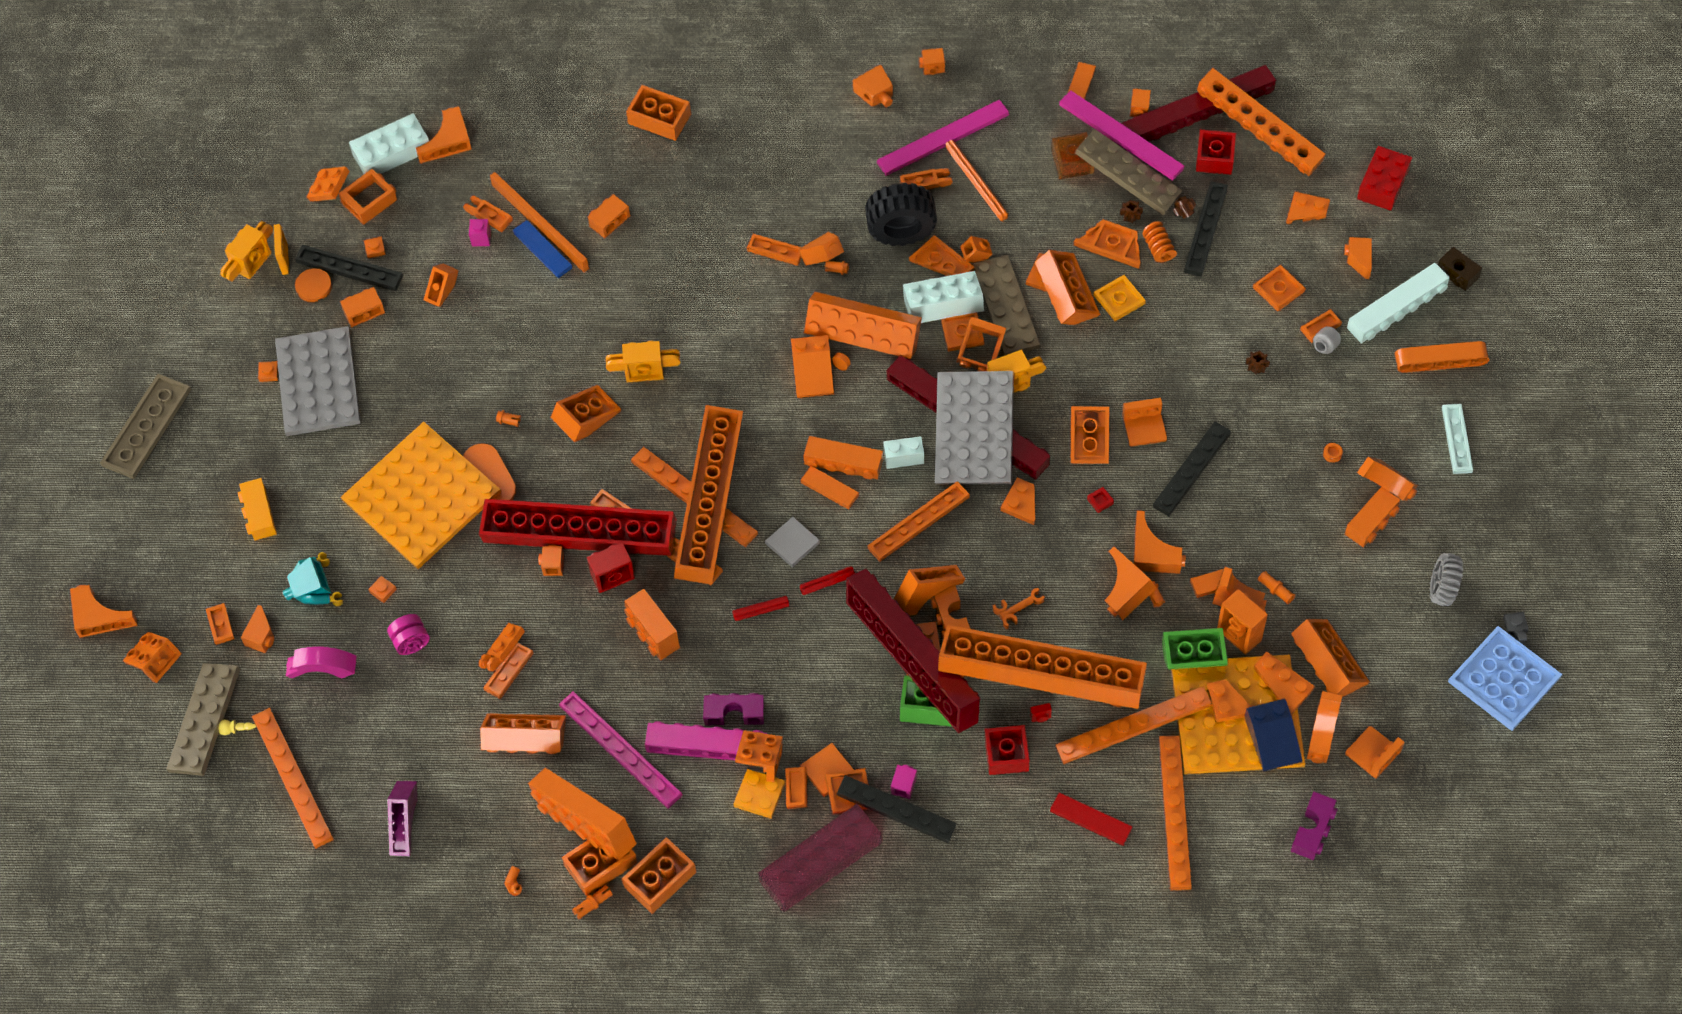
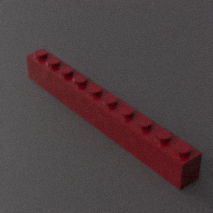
(1195, 107)
(923, 388)

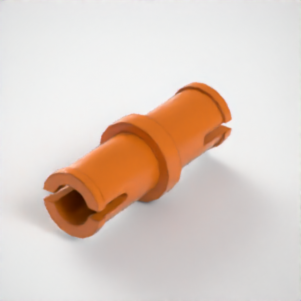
(1276, 587)
(592, 902)

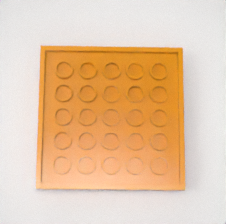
(420, 495)
(1224, 744)

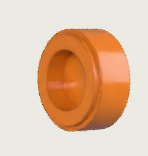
(841, 361)
(1332, 452)

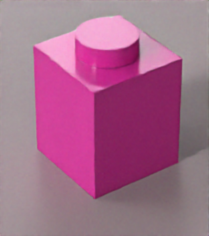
(479, 232)
(903, 781)

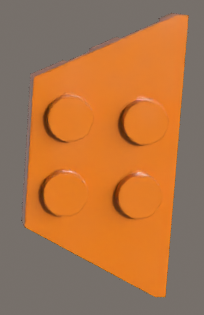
(1112, 242)

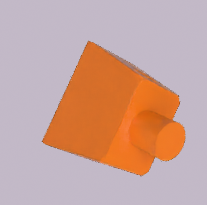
(874, 87)

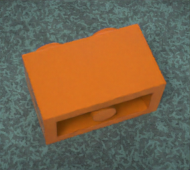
(608, 216)
(362, 307)

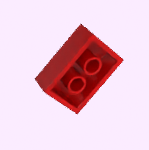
(1384, 178)

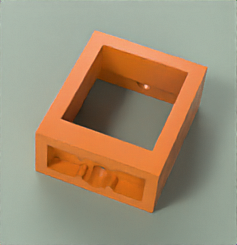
(375, 207)
(984, 327)

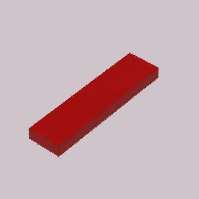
(1091, 819)

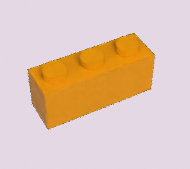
(256, 509)

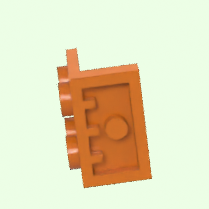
(1144, 422)
(153, 655)
(760, 751)
(1374, 751)

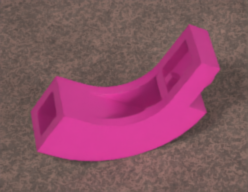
(321, 659)

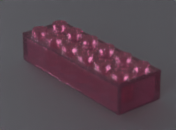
(820, 857)

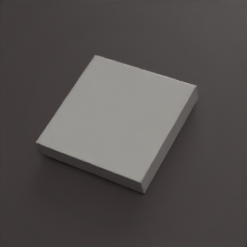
(792, 542)

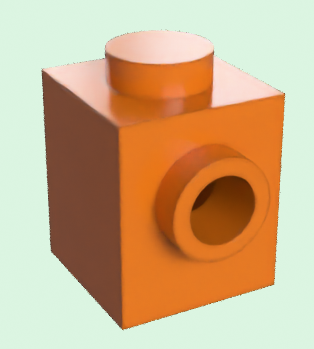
(932, 61)
(1140, 102)
(976, 249)
(551, 560)

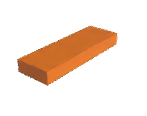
(1082, 79)
(774, 249)
(829, 487)
(508, 670)

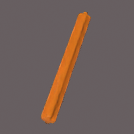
(976, 180)

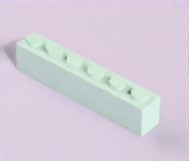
(1398, 303)

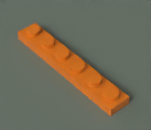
(918, 521)

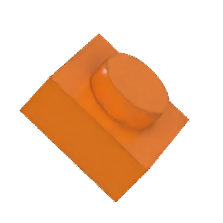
(374, 247)
(268, 371)
(382, 589)

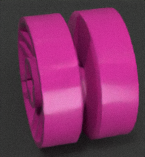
(408, 634)

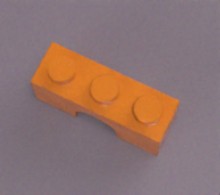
(945, 603)

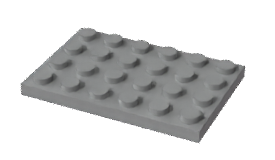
(317, 381)
(974, 427)

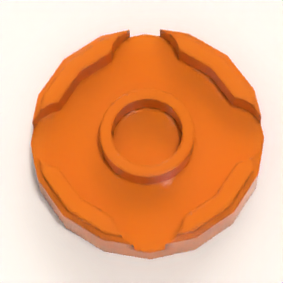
(313, 285)

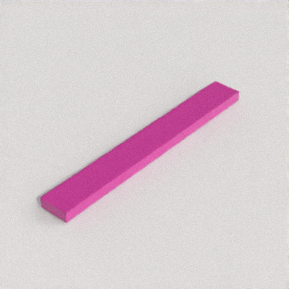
(1121, 135)
(939, 138)
(620, 750)

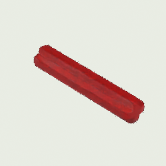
(827, 580)
(760, 608)

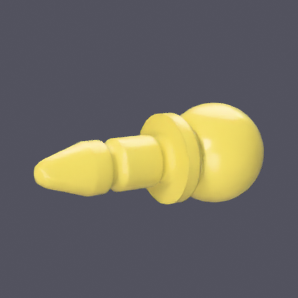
(227, 727)

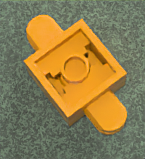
(247, 251)
(643, 361)
(1022, 368)

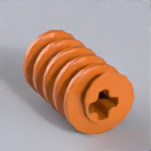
(1159, 242)

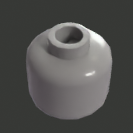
(1326, 340)

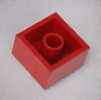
(1215, 152)
(610, 567)
(1006, 750)

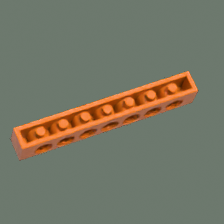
(1258, 113)

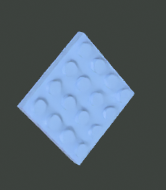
(1505, 678)

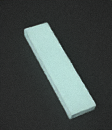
(1457, 439)

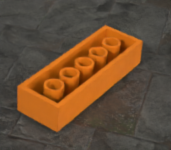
(862, 325)
(582, 814)

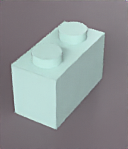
(903, 452)

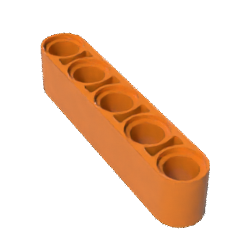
(1441, 356)

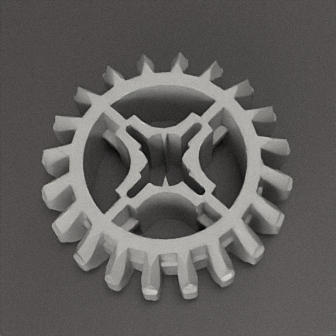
(1446, 579)

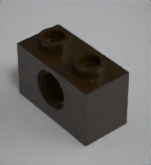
(1469, 270)

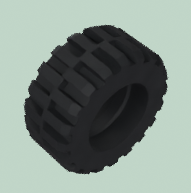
(901, 214)

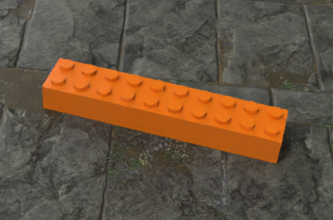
(708, 495)
(1042, 666)

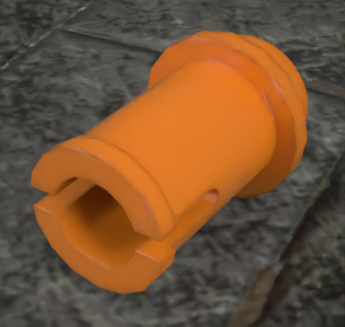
(837, 267)
(507, 418)
(1156, 596)

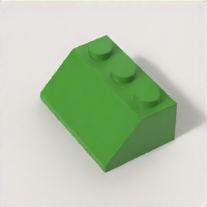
(1194, 648)
(917, 707)

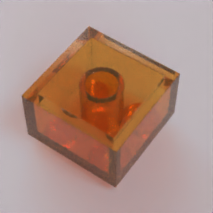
(1065, 159)

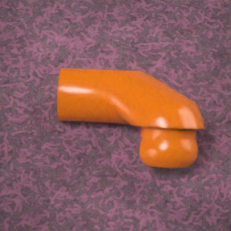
(511, 883)

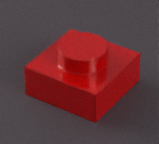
(1100, 499)
(1040, 712)

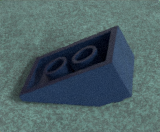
(1273, 734)

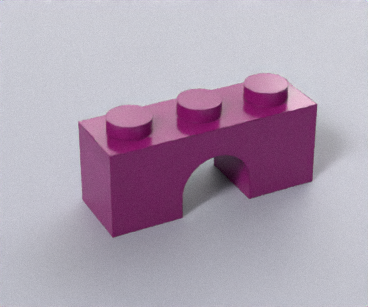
(717, 707)
(1308, 841)

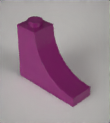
(401, 809)

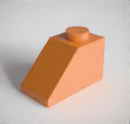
(821, 249)
(1359, 255)
(440, 284)
(258, 632)

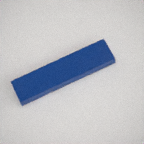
(542, 249)

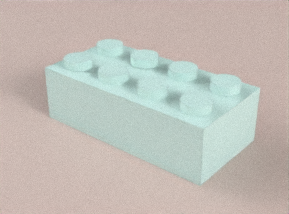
(389, 145)
(944, 297)

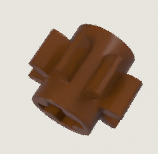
(1184, 207)
(1131, 211)
(1257, 362)

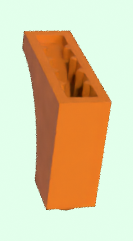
(449, 140)
(1388, 478)
(1152, 553)
(925, 583)
(1229, 584)
(1130, 587)
(92, 617)
(1324, 727)

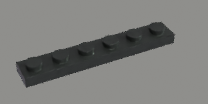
(1206, 228)
(349, 267)
(1191, 469)
(896, 809)

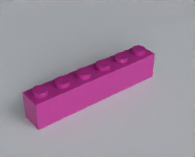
(693, 740)

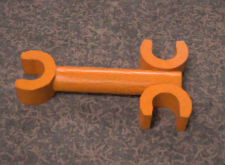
(1008, 614)

